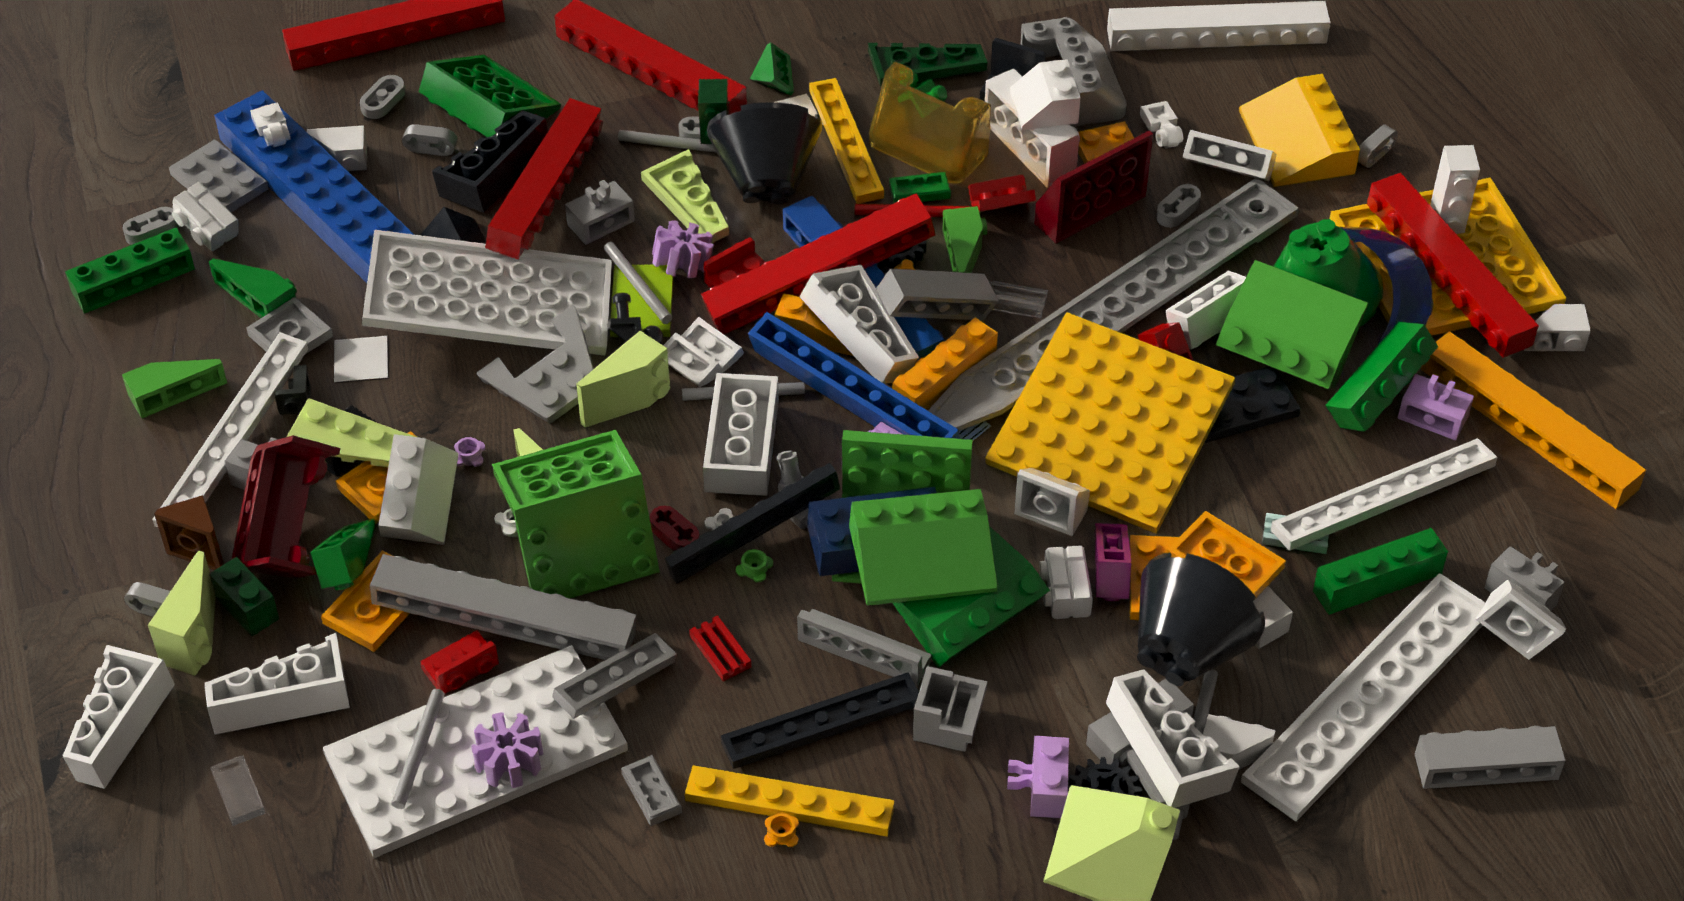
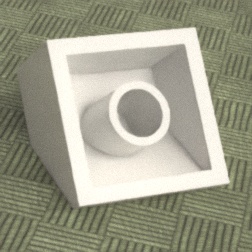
(1046, 96)
(1050, 500)
(1520, 620)

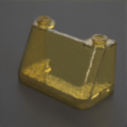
(927, 130)

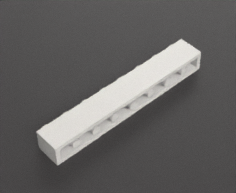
(1218, 25)

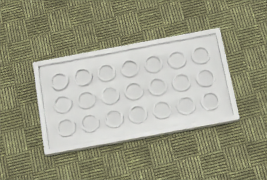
(482, 294)
(447, 781)

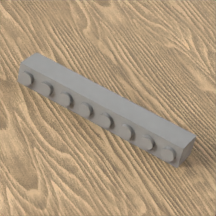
(501, 608)

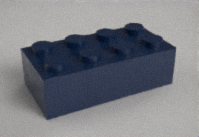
(831, 532)

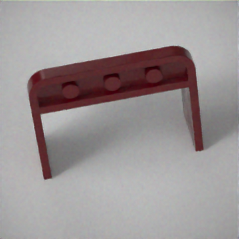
(276, 505)

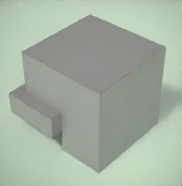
(948, 709)

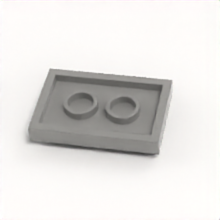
(221, 174)

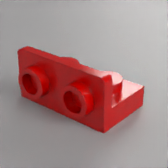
(1000, 193)
(731, 263)
(460, 662)

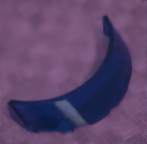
(1407, 272)

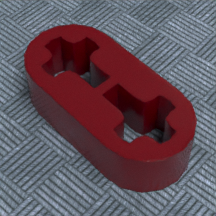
(678, 527)

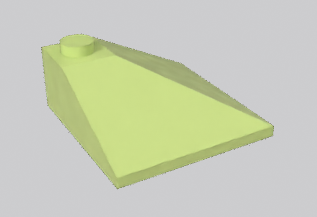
(1110, 845)

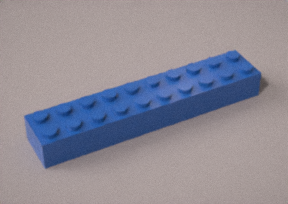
(310, 183)

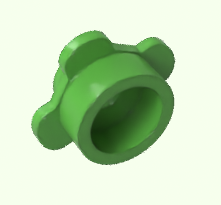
(754, 558)

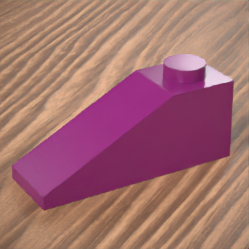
(1112, 561)

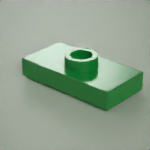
(927, 186)

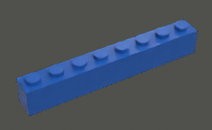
(809, 221)
(843, 381)

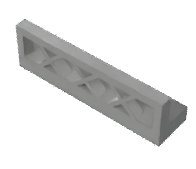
(861, 645)

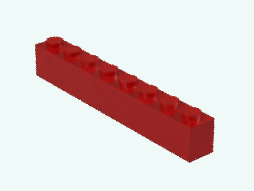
(385, 29)
(640, 55)
(544, 179)
(855, 244)
(1453, 265)

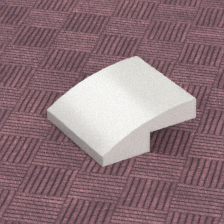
(701, 352)

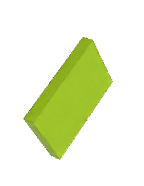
(658, 282)

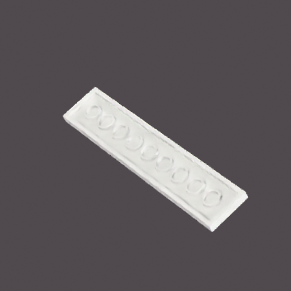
(1365, 698)

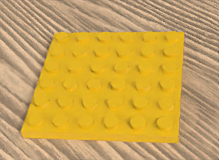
(1496, 241)
(1112, 419)

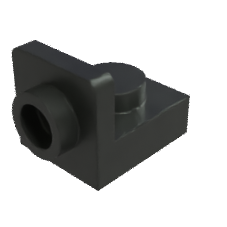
(299, 390)

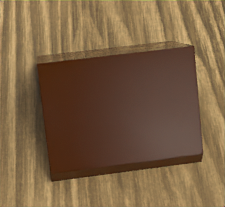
(189, 529)

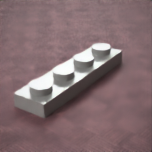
(614, 675)

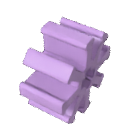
(681, 249)
(507, 750)

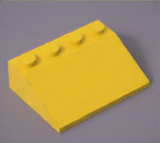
(1304, 131)

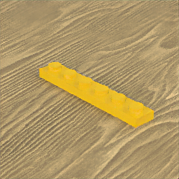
(846, 141)
(802, 801)

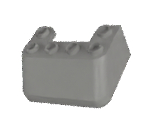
(1096, 82)

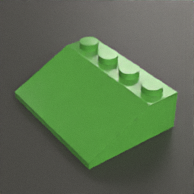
(1292, 324)
(923, 546)

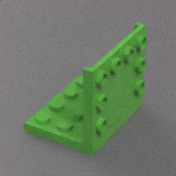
(901, 462)
(580, 515)

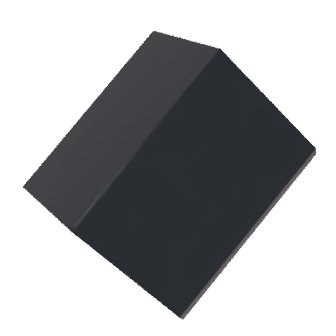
(454, 226)

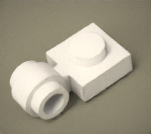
(1162, 119)
(271, 123)

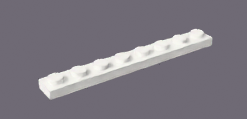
(239, 419)
(1383, 494)

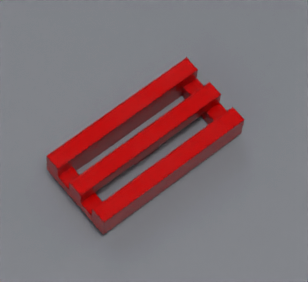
(708, 629)

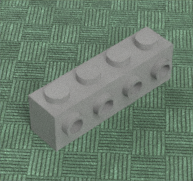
(936, 294)
(1489, 757)

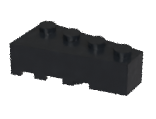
(493, 164)

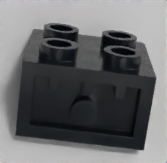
(1010, 55)

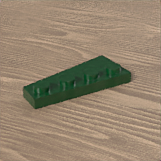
(928, 60)

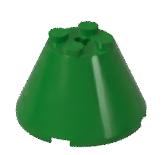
(1333, 260)

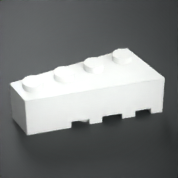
(856, 316)
(279, 689)
(116, 713)
(1170, 747)

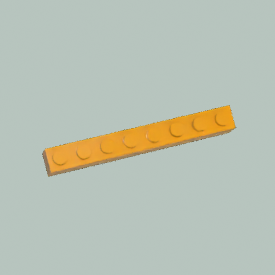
(1536, 421)

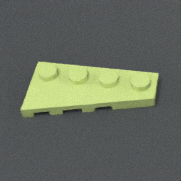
(685, 194)
(353, 434)

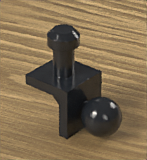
(627, 326)

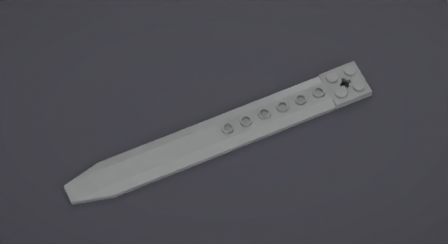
(1121, 298)

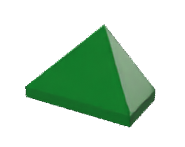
(774, 70)

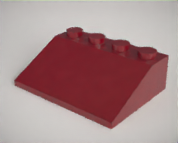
(1095, 189)

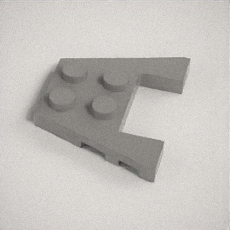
(550, 384)

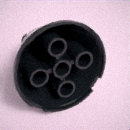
(765, 148)
(1193, 617)

